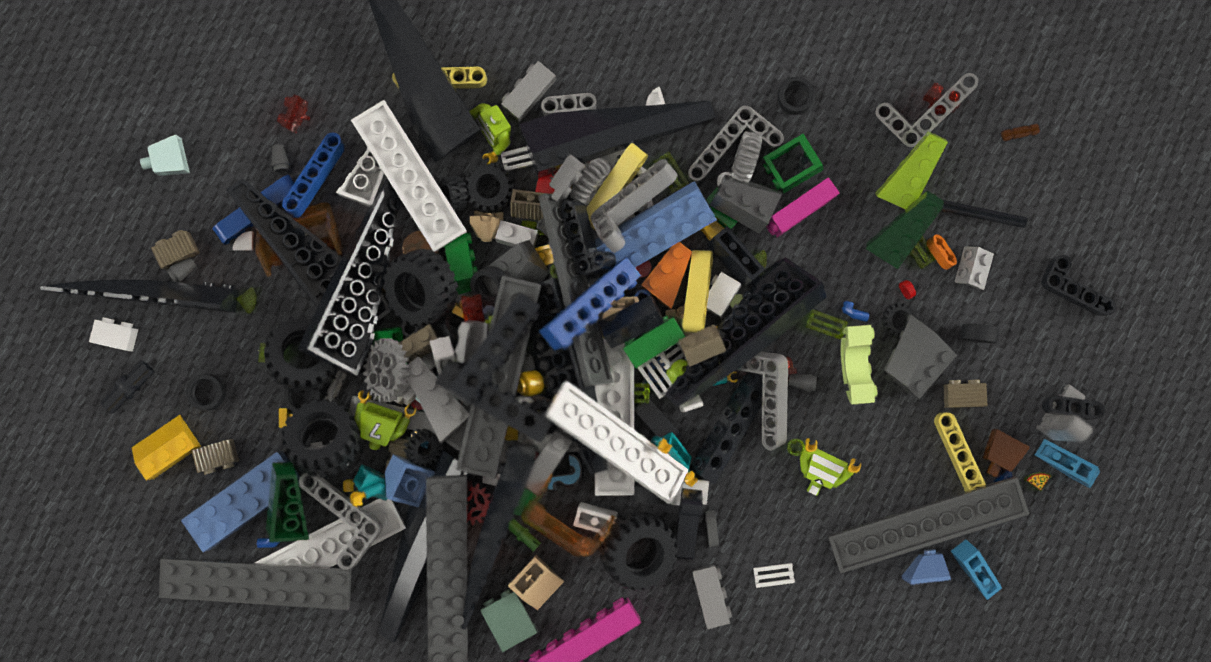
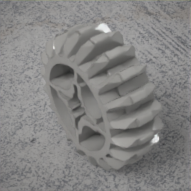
(746, 157)
(591, 180)

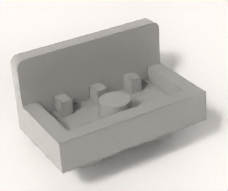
(565, 177)
(974, 267)
(471, 336)

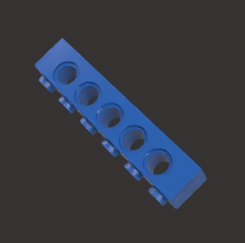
(554, 330)

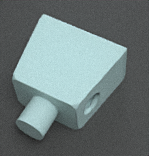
(166, 157)

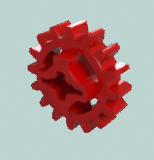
(480, 506)

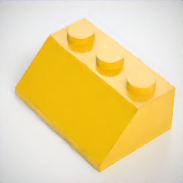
(164, 448)

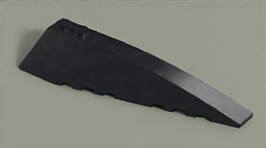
(411, 559)

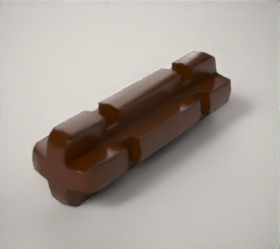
(1020, 132)

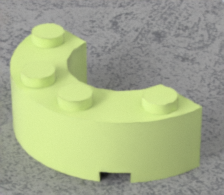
(855, 364)

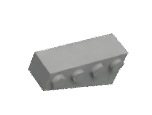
(438, 404)

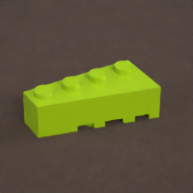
(913, 172)

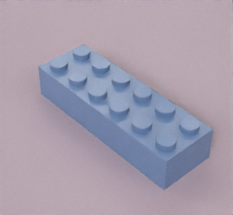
(663, 225)
(233, 505)

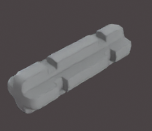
(335, 385)

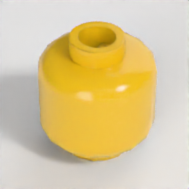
(530, 383)

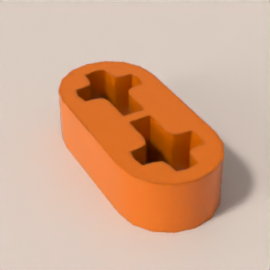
(941, 252)

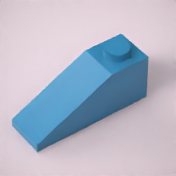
(1068, 463)
(976, 568)

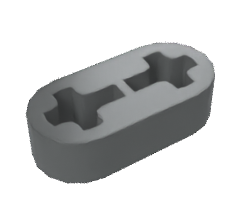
(711, 527)

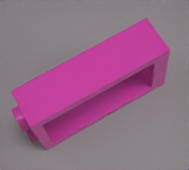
(802, 207)

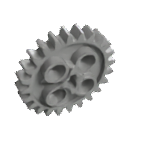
(386, 370)

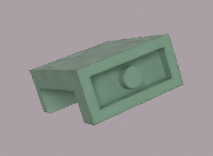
(508, 619)

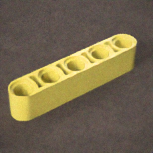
(467, 72)
(618, 178)
(697, 291)
(953, 450)

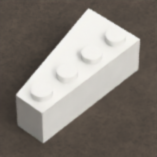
(364, 181)

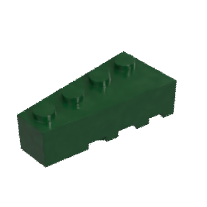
(902, 234)
(285, 507)

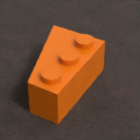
(667, 275)

